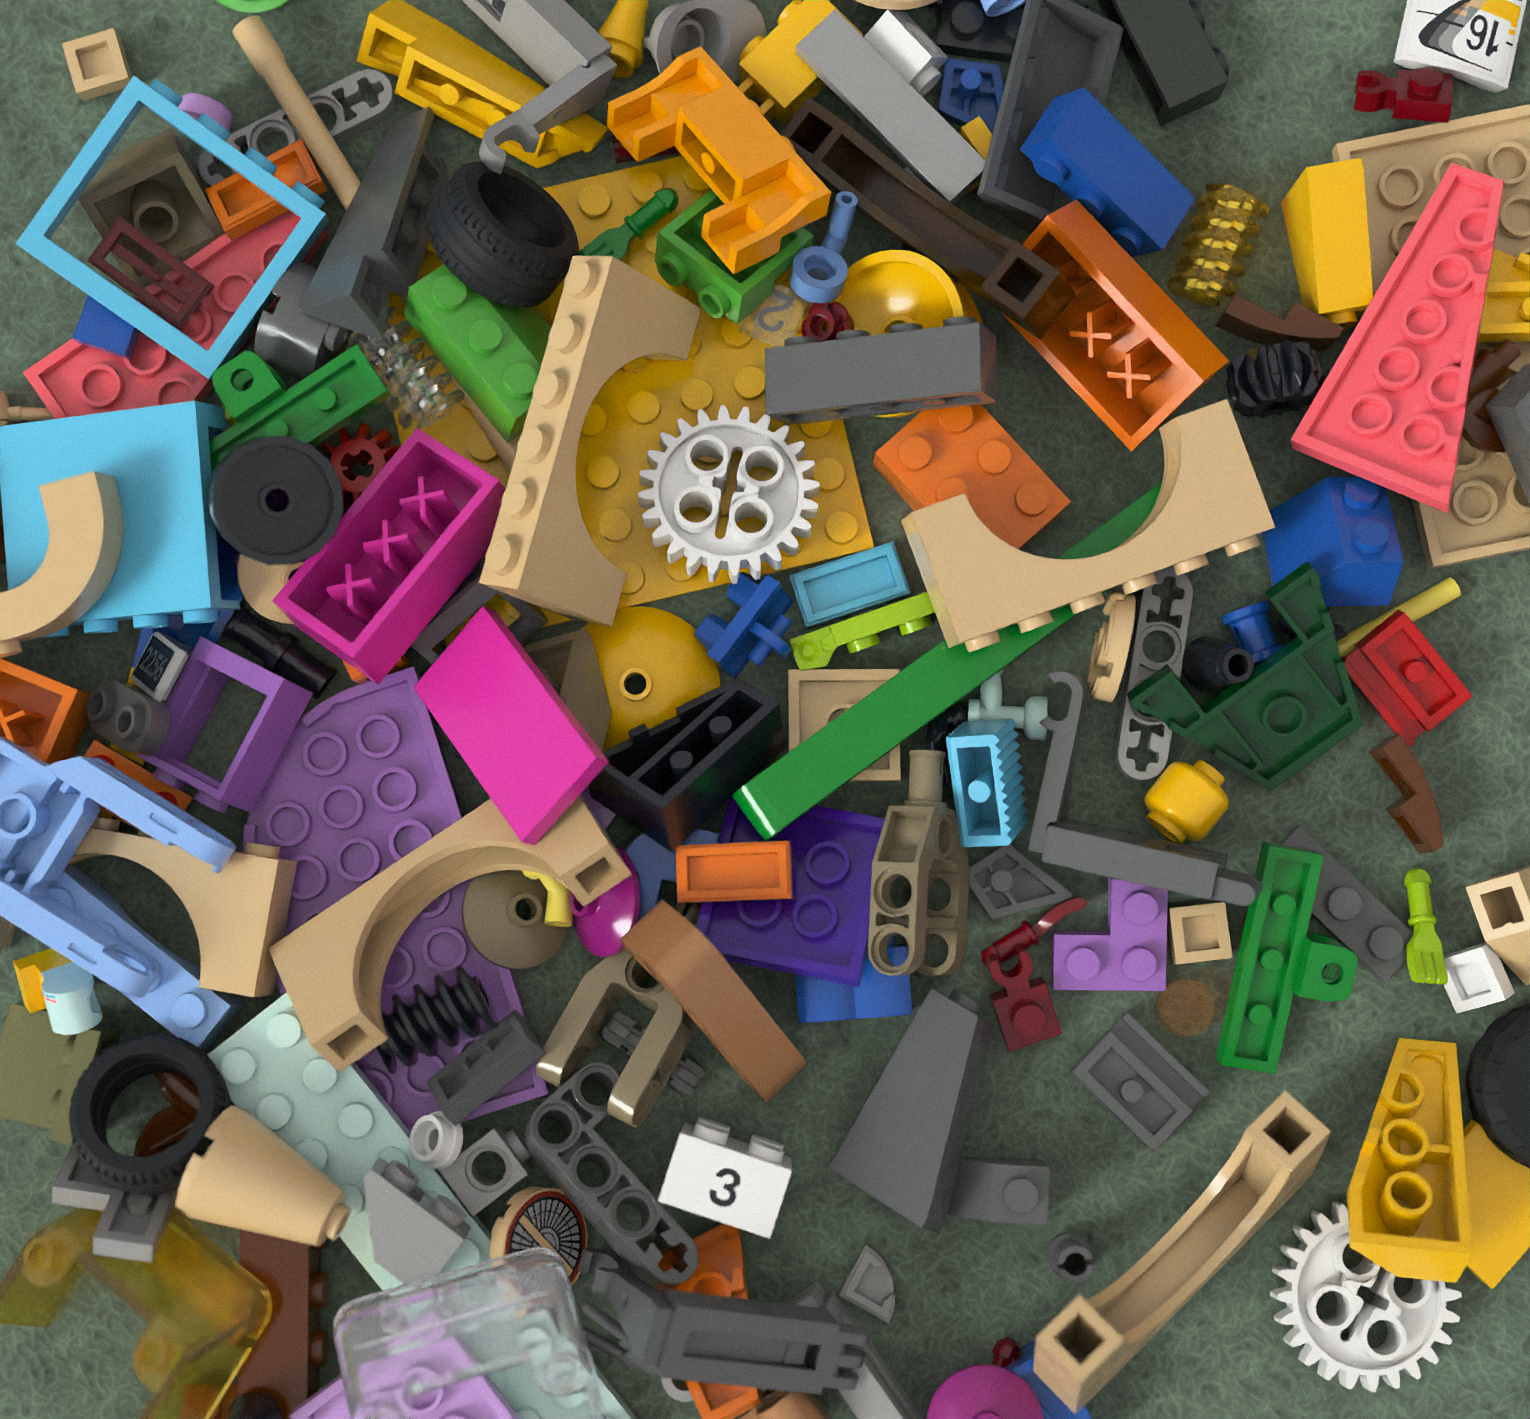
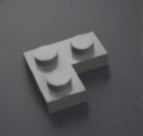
(130, 1221)

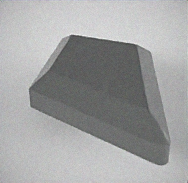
(1011, 884)

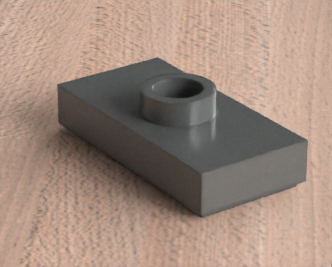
(485, 1067)

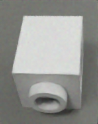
(907, 49)

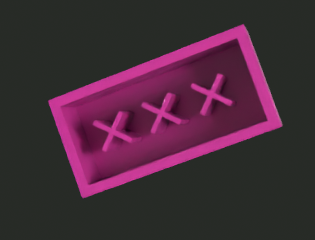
(395, 556)

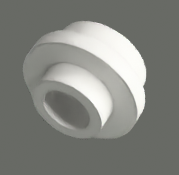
(436, 1141)

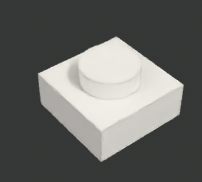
(1476, 978)

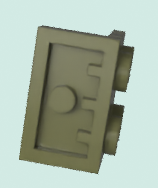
(44, 1068)

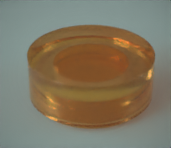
(1185, 1007)

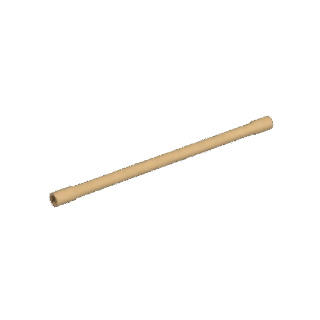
(272, 66)

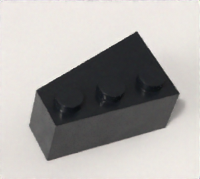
(692, 764)

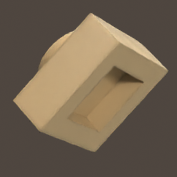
(97, 64)
(1199, 933)

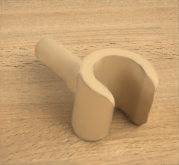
(18, 413)

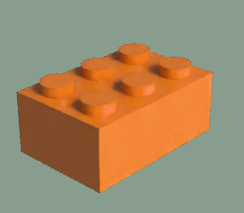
(971, 454)

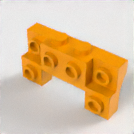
(731, 148)

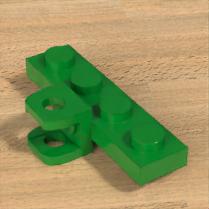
(303, 412)
(1280, 960)

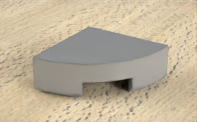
(870, 1284)

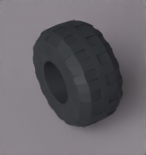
(1501, 1083)

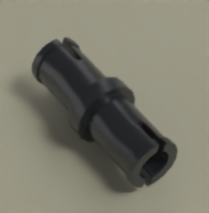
(280, 652)

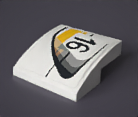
(1462, 38)

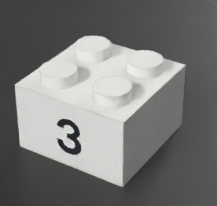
(727, 1177)

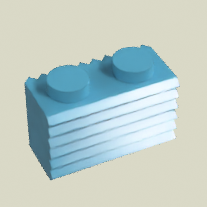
(986, 782)

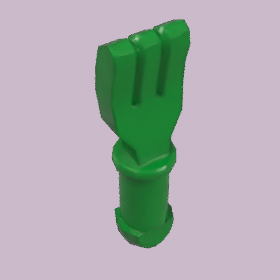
(617, 241)

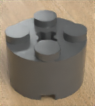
(292, 339)

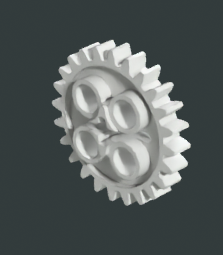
(679, 485)
(1411, 1320)

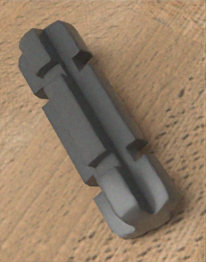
(621, 1032)

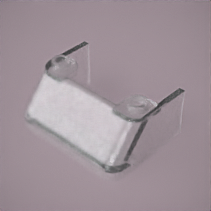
(463, 1329)

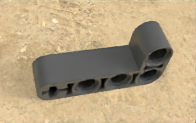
(619, 1183)

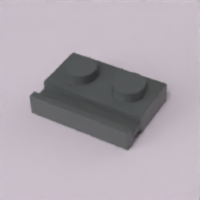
(1139, 1081)

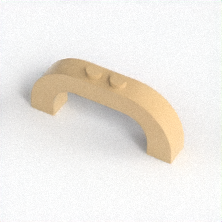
(79, 561)

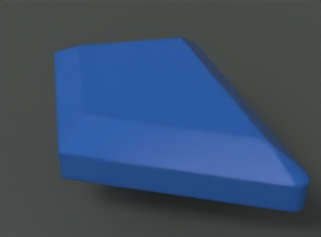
(971, 91)

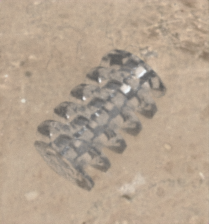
(409, 380)

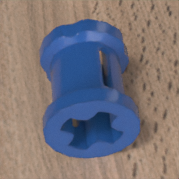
(1253, 630)

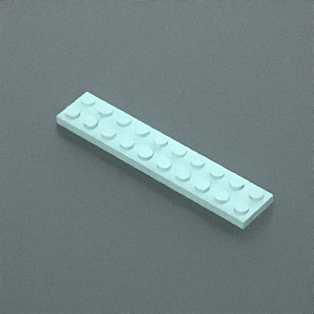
(343, 1130)

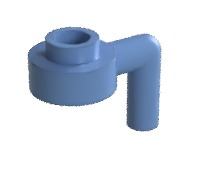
(820, 270)

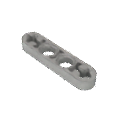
(323, 99)
(1141, 668)

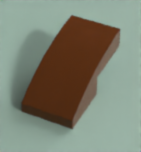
(1262, 327)
(1416, 808)

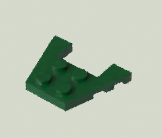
(1287, 708)

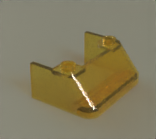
(193, 1295)

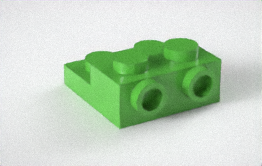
(689, 260)

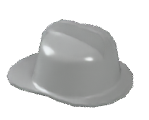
(716, 25)

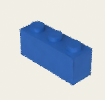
(1107, 172)

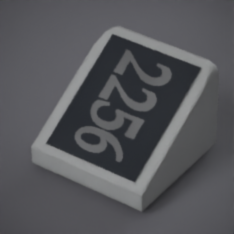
(160, 665)

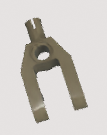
(923, 846)
(657, 1049)

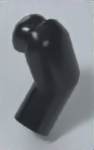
(937, 733)

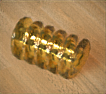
(1215, 243)

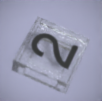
(776, 317)

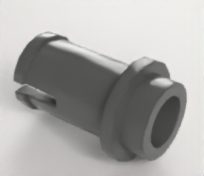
(1060, 1248)

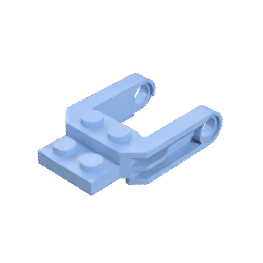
(41, 826)

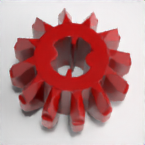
(362, 450)

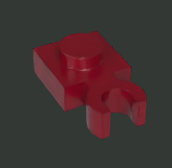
(1412, 94)
(1023, 1006)

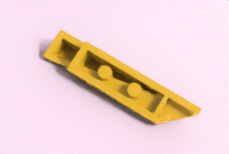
(463, 81)

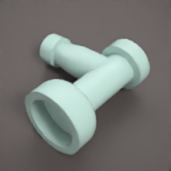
(990, 708)

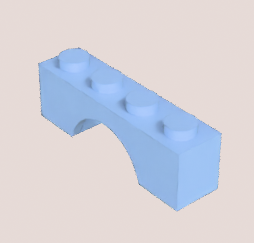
(175, 995)

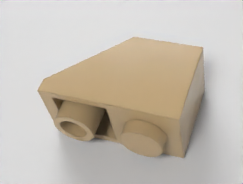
(1504, 917)

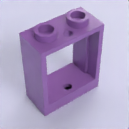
(190, 708)

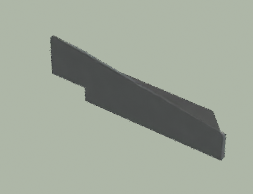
(381, 232)

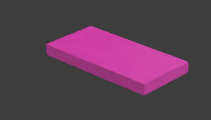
(510, 725)

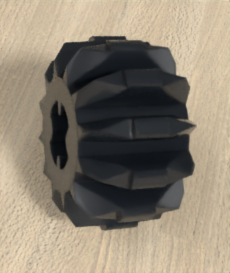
(1274, 379)

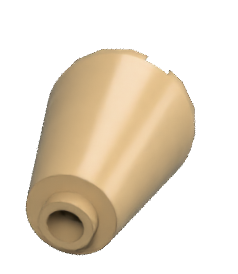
(260, 1184)

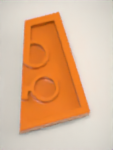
(718, 1273)

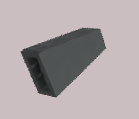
(920, 1112)

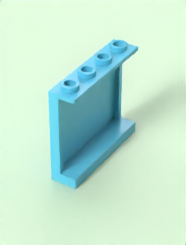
(162, 483)

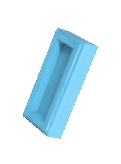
(849, 585)

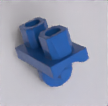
(753, 630)

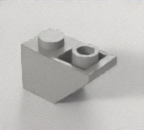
(408, 1227)

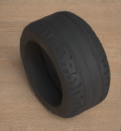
(502, 235)
(110, 1076)

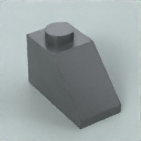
(1001, 1190)

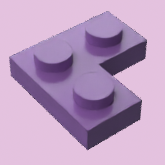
(1124, 956)

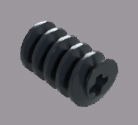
(435, 1017)

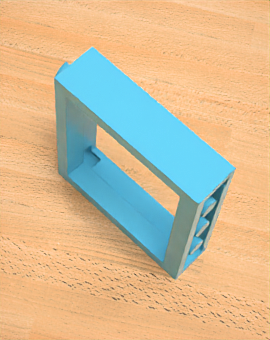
(212, 138)

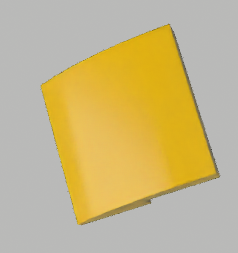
(1497, 1207)

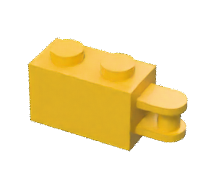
(772, 68)

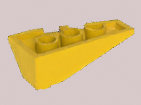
(1411, 1173)

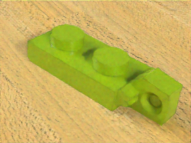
(861, 632)

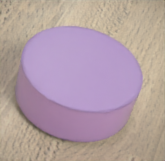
(196, 104)

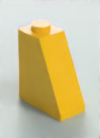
(1331, 240)

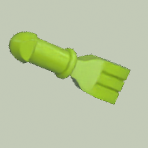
(1424, 948)

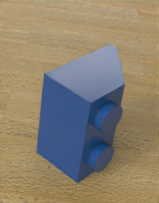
(1345, 536)

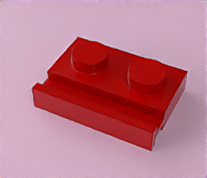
(1404, 678)

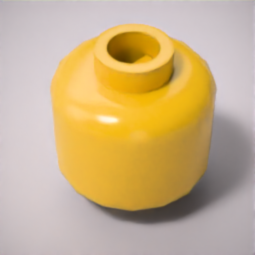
(1186, 801)

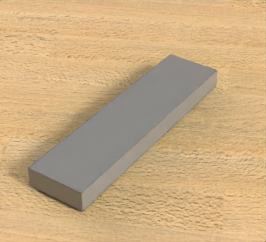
(891, 107)

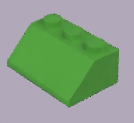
(483, 344)

